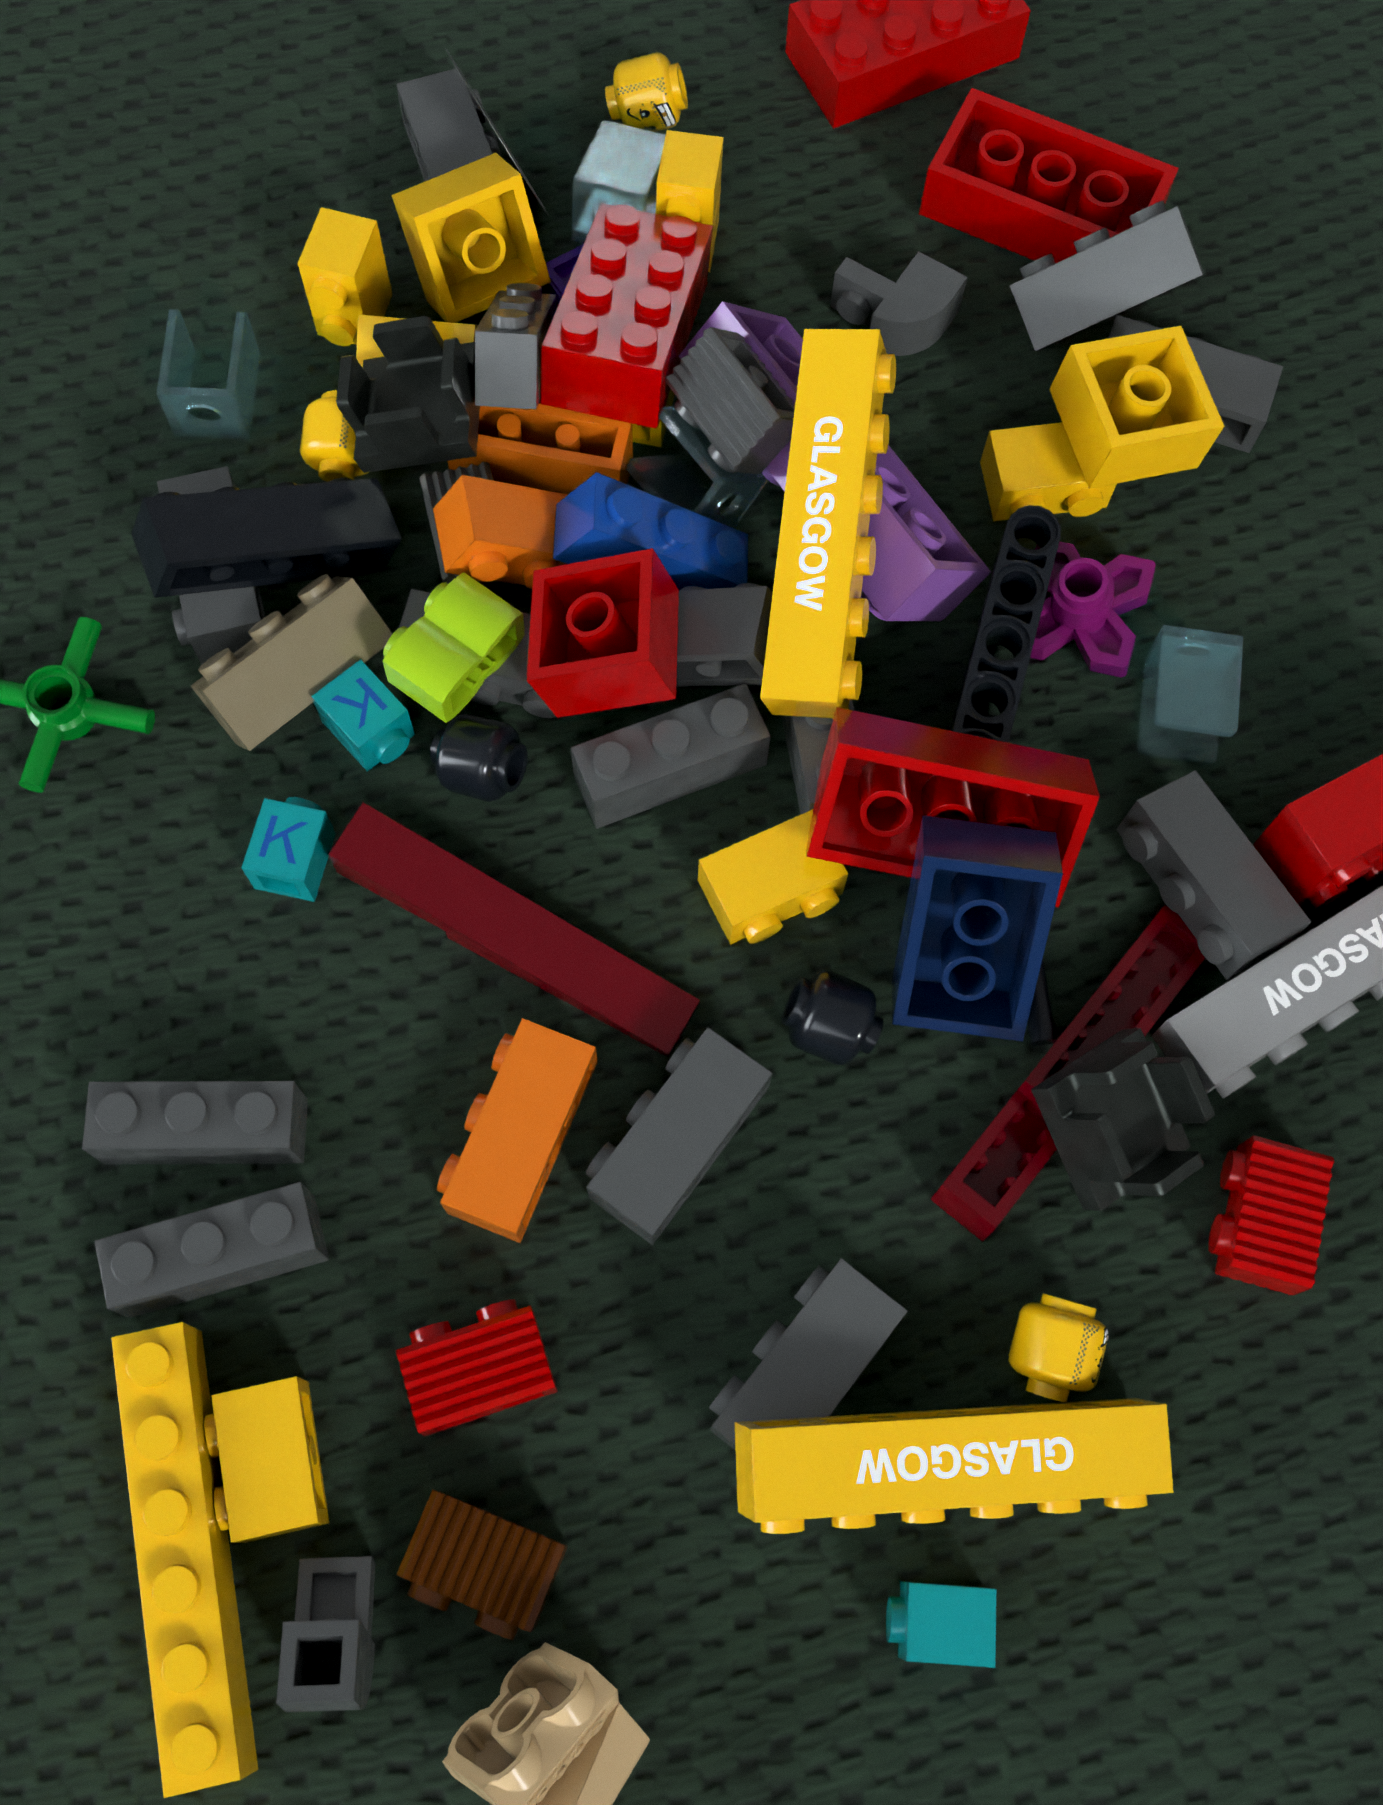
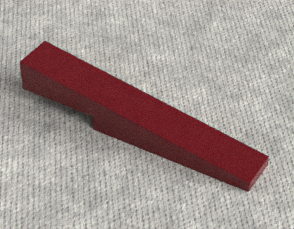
(511, 930)
(1018, 1139)

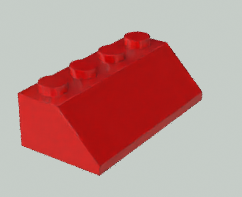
(891, 772)

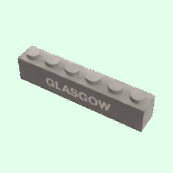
(1281, 999)

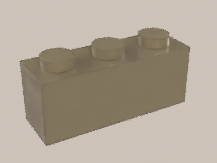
(290, 659)

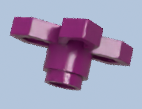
(1086, 606)

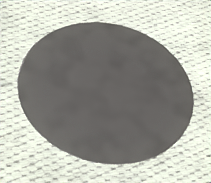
(496, 131)

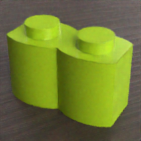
(453, 646)

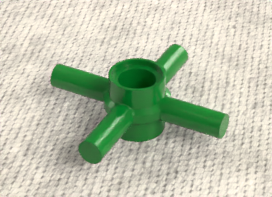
(78, 716)

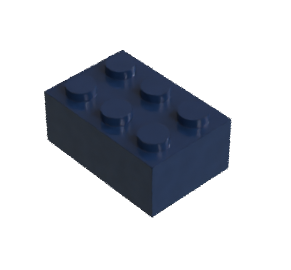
(975, 927)

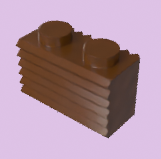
(481, 1563)

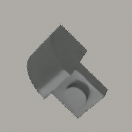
(907, 312)
(329, 1644)

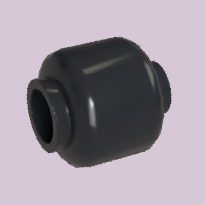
(479, 757)
(832, 1017)

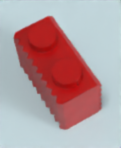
(1271, 1215)
(475, 1368)

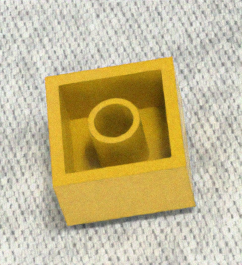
(471, 236)
(1135, 406)

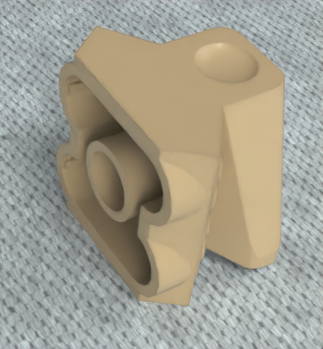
(548, 1737)

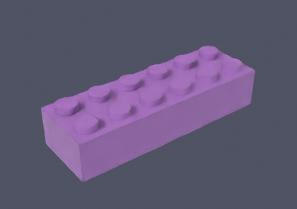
(920, 556)

